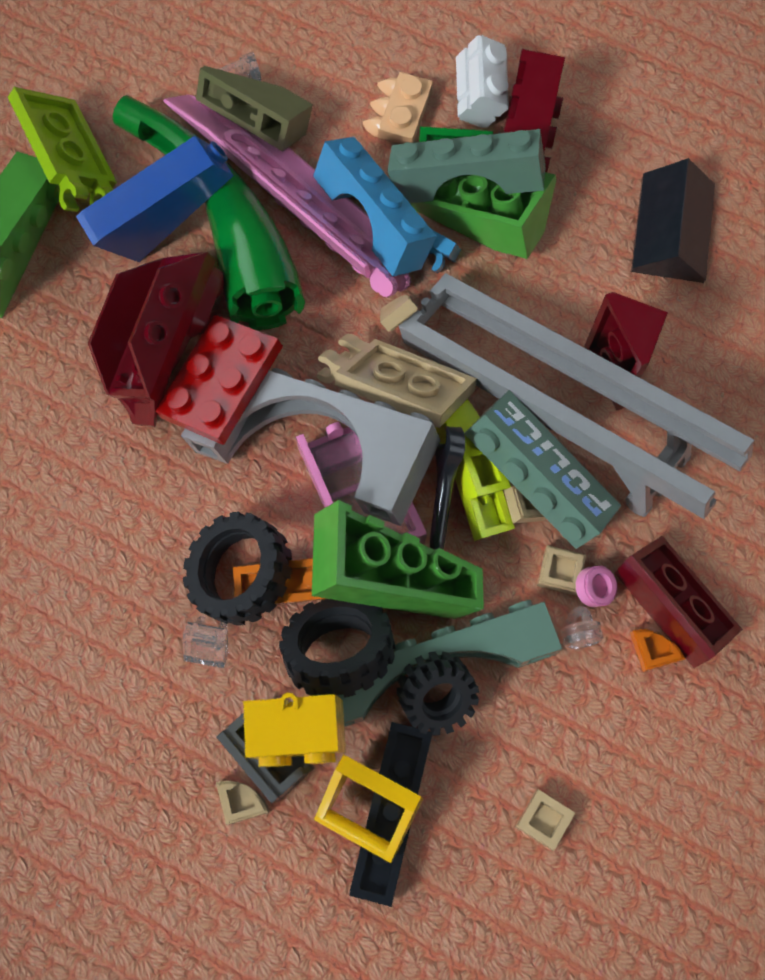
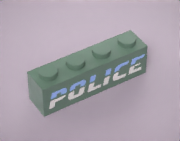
(543, 470)

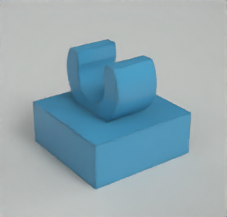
(443, 248)

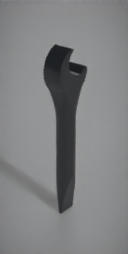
(448, 460)

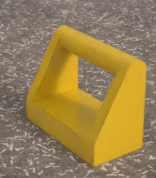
(382, 786)

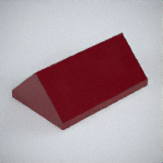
(626, 333)
(678, 601)

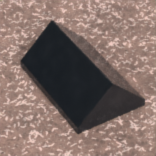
(674, 222)

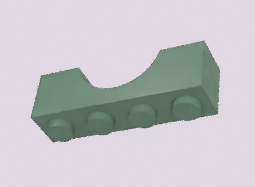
(508, 159)

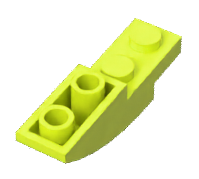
(479, 481)

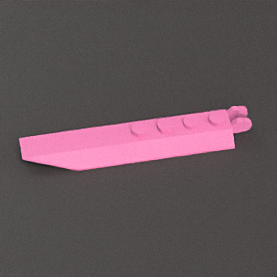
(292, 185)

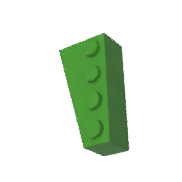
(25, 211)
(375, 566)

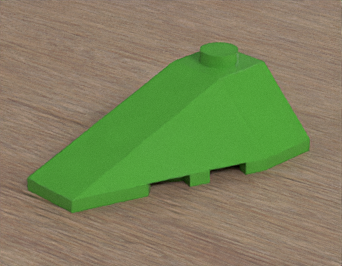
(489, 215)

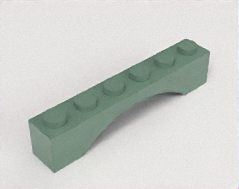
(513, 639)

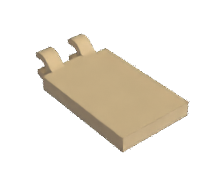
(397, 378)

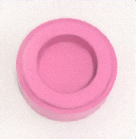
(596, 586)

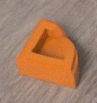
(654, 649)

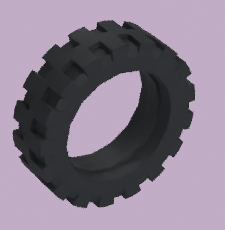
(268, 582)
(342, 676)

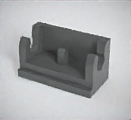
(272, 781)

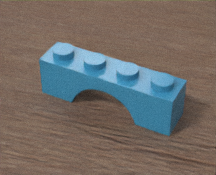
(398, 231)

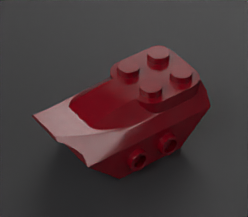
(149, 325)

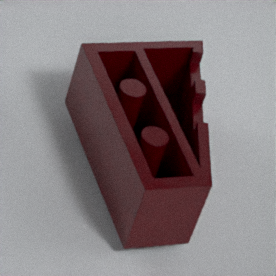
(535, 96)

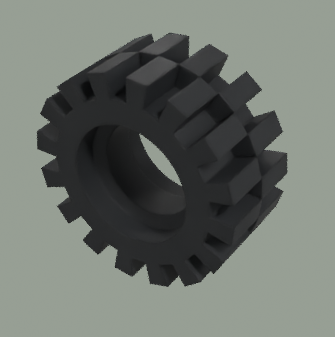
(447, 710)

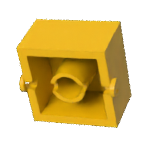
(286, 729)

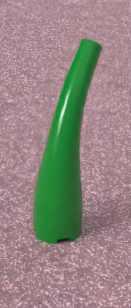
(254, 259)

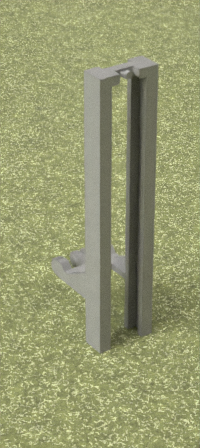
(638, 469)

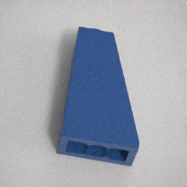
(156, 200)

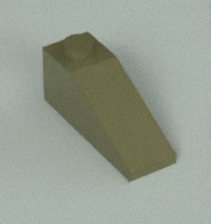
(256, 106)

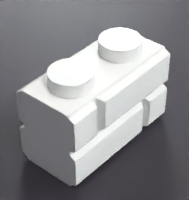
(482, 81)

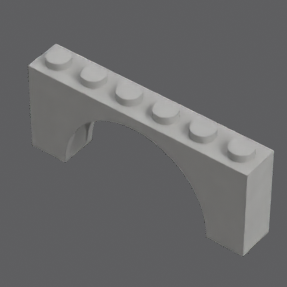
(393, 444)

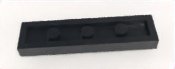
(404, 764)

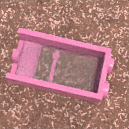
(336, 473)

